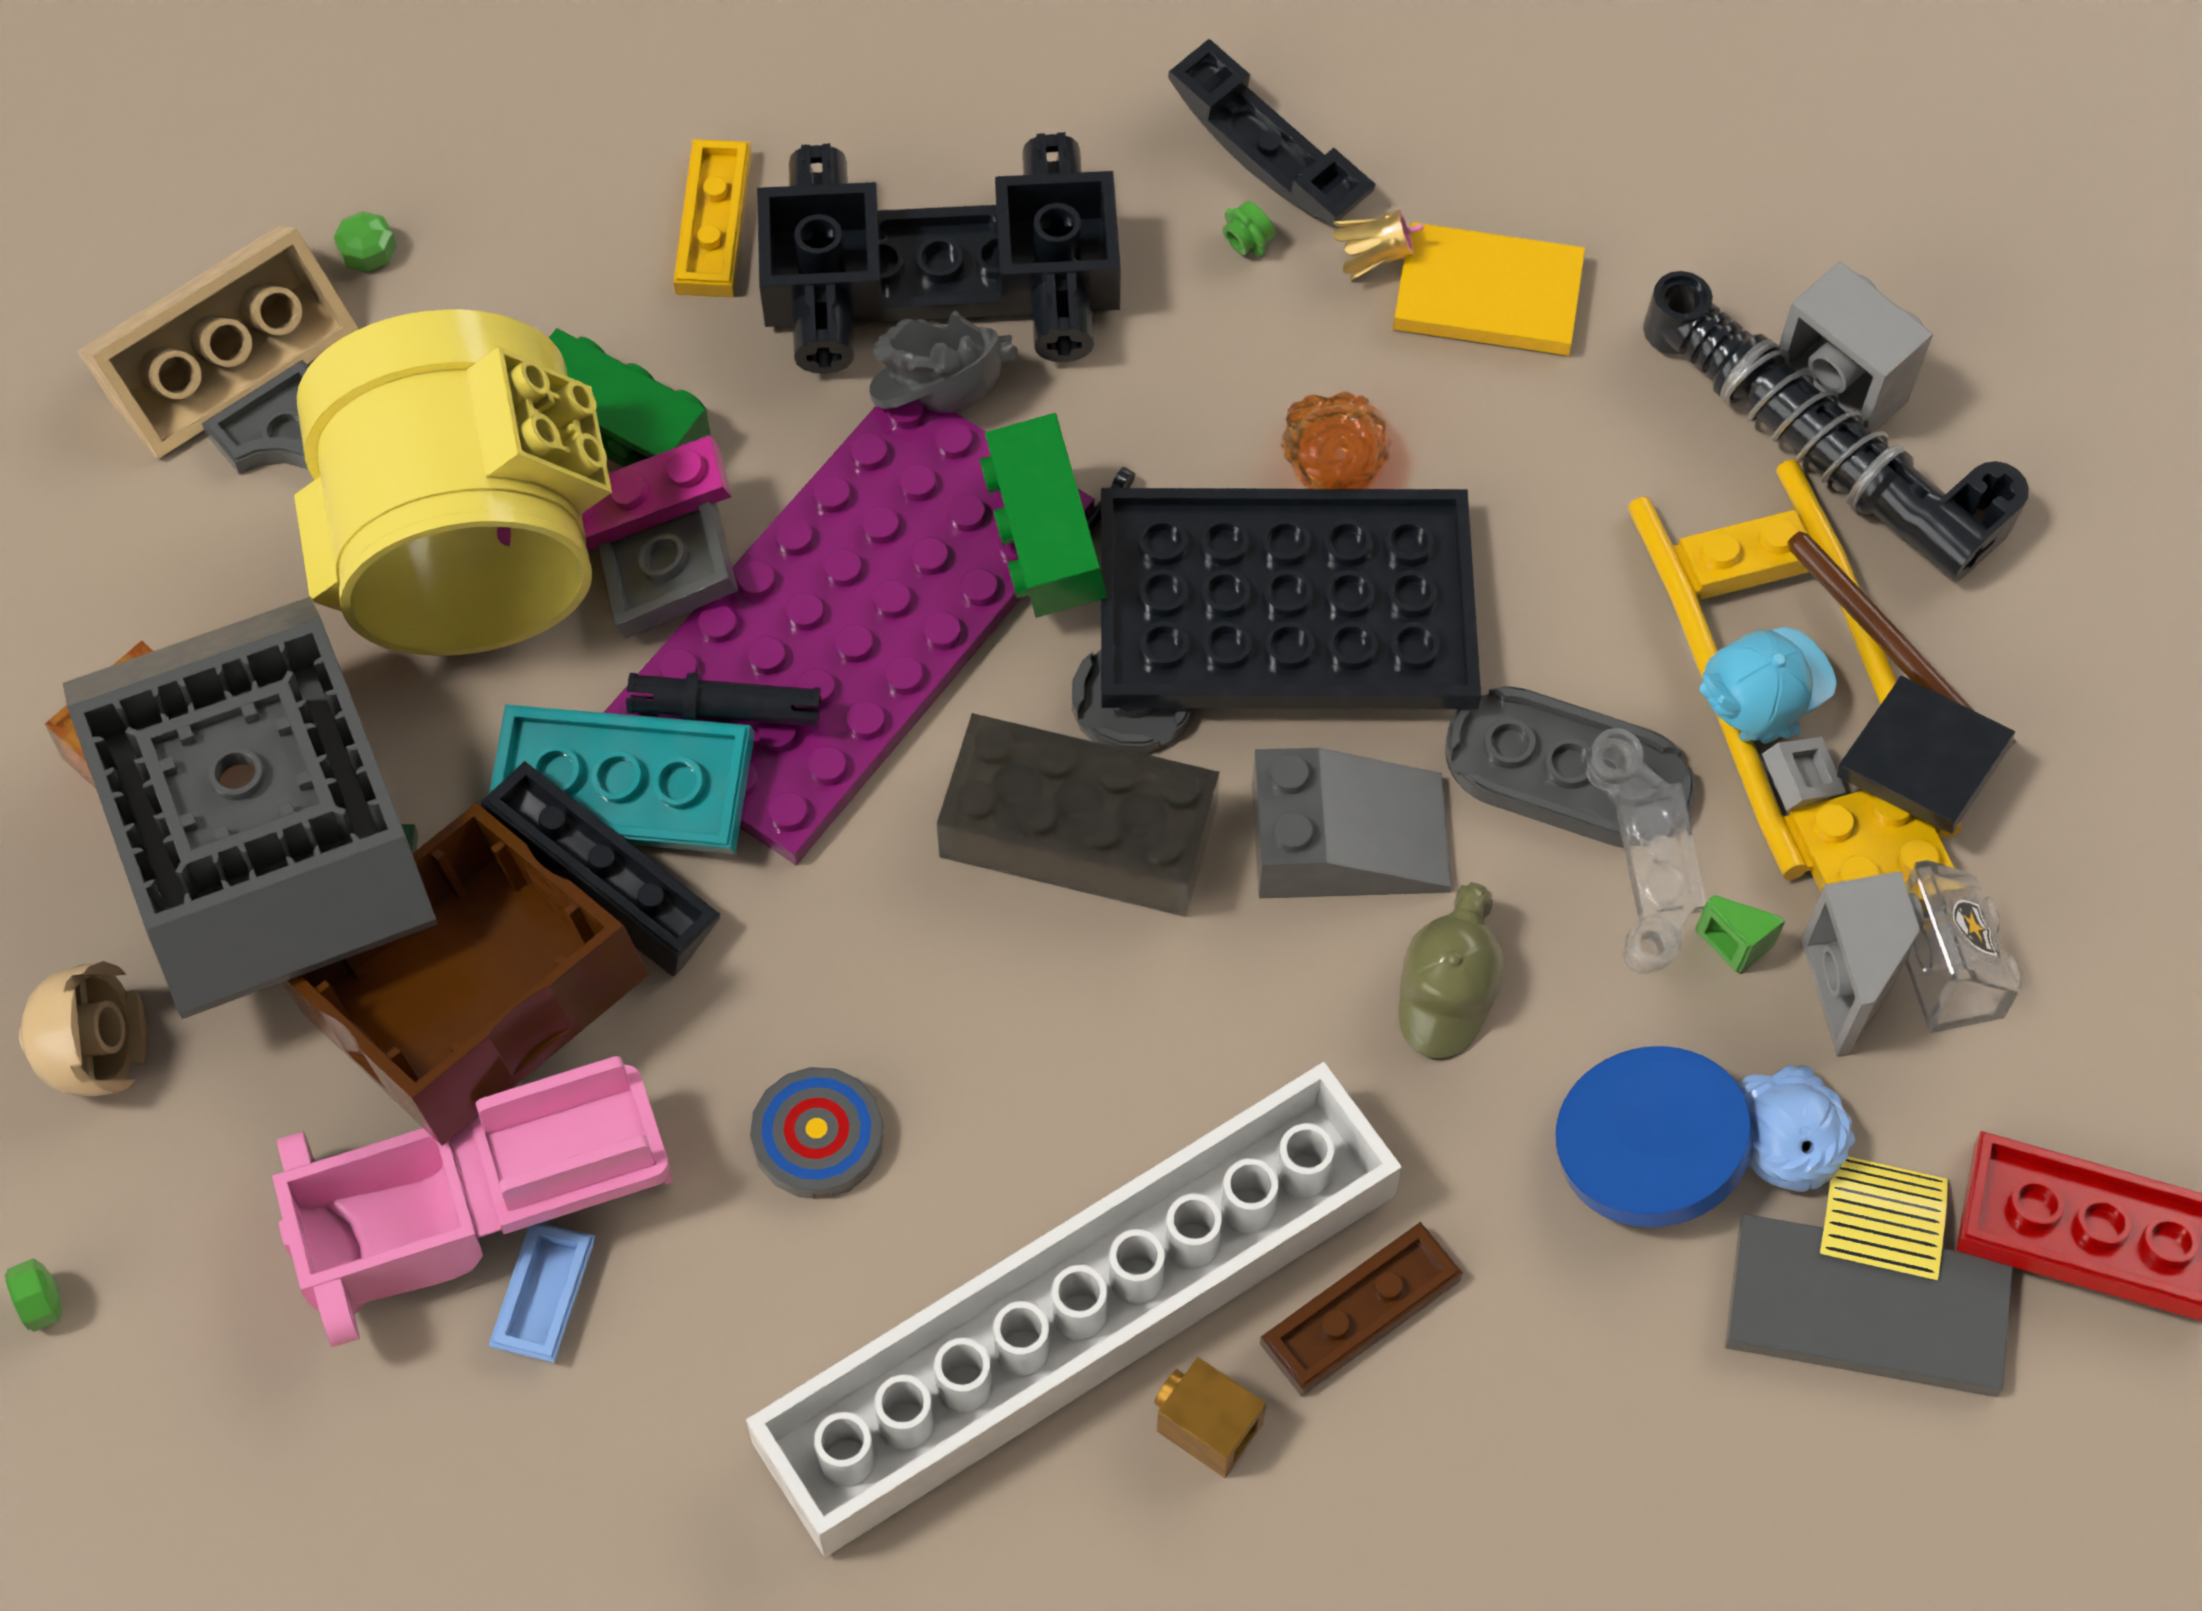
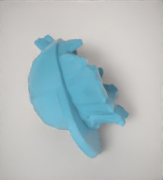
(1768, 683)

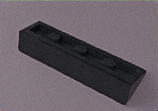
(571, 842)

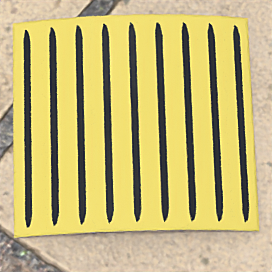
(1886, 1217)

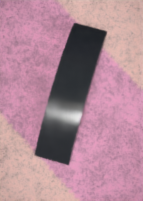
(1264, 141)

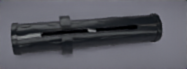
(723, 700)

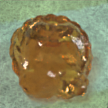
(1324, 424)

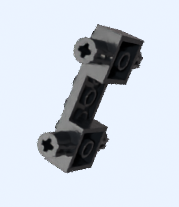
(844, 262)

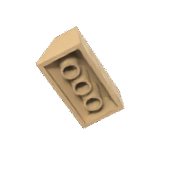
(218, 338)

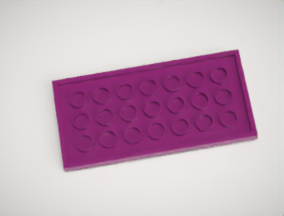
(861, 588)

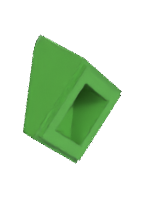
(1738, 931)

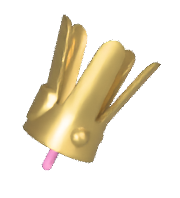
(1376, 240)

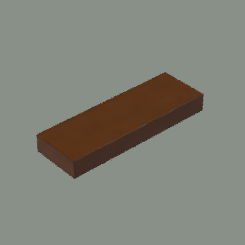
(1360, 1308)

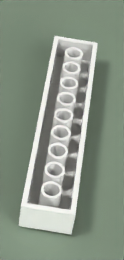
(1072, 1308)

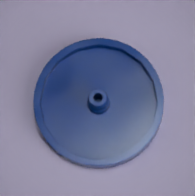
(1654, 1136)

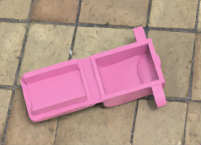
(414, 1209)

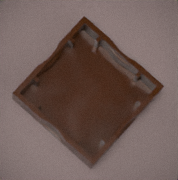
(485, 991)

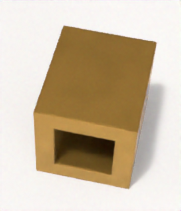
(1208, 1415)

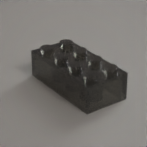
(1078, 814)

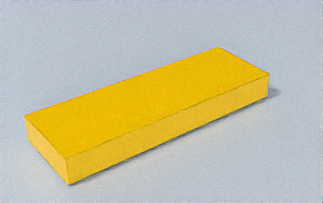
(712, 218)

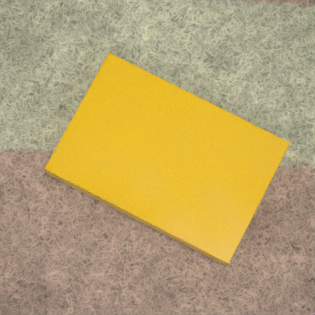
(1490, 289)

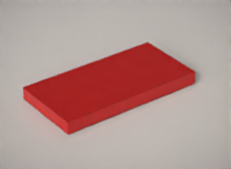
(2084, 1224)

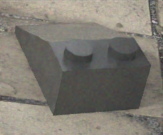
(1346, 825)

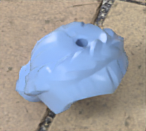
(1784, 1114)

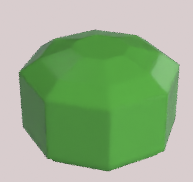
(365, 241)
(34, 1294)

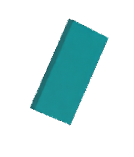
(637, 774)

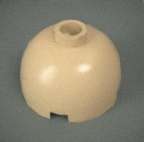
(84, 1030)

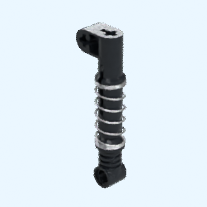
(1876, 476)

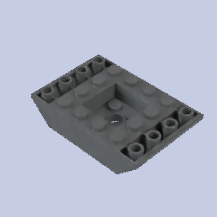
(261, 874)

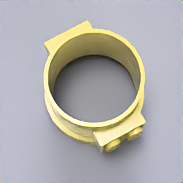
(418, 454)

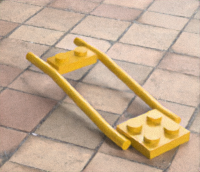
(1834, 837)

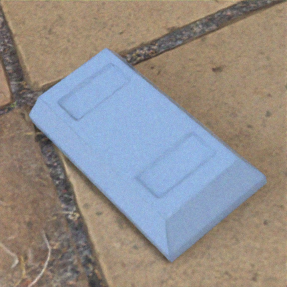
(542, 1291)

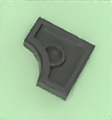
(262, 425)

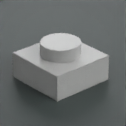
(1803, 772)

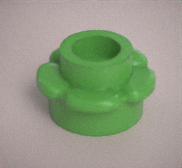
(1248, 229)

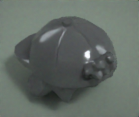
(939, 364)

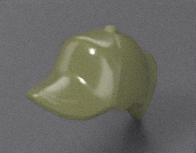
(1451, 977)

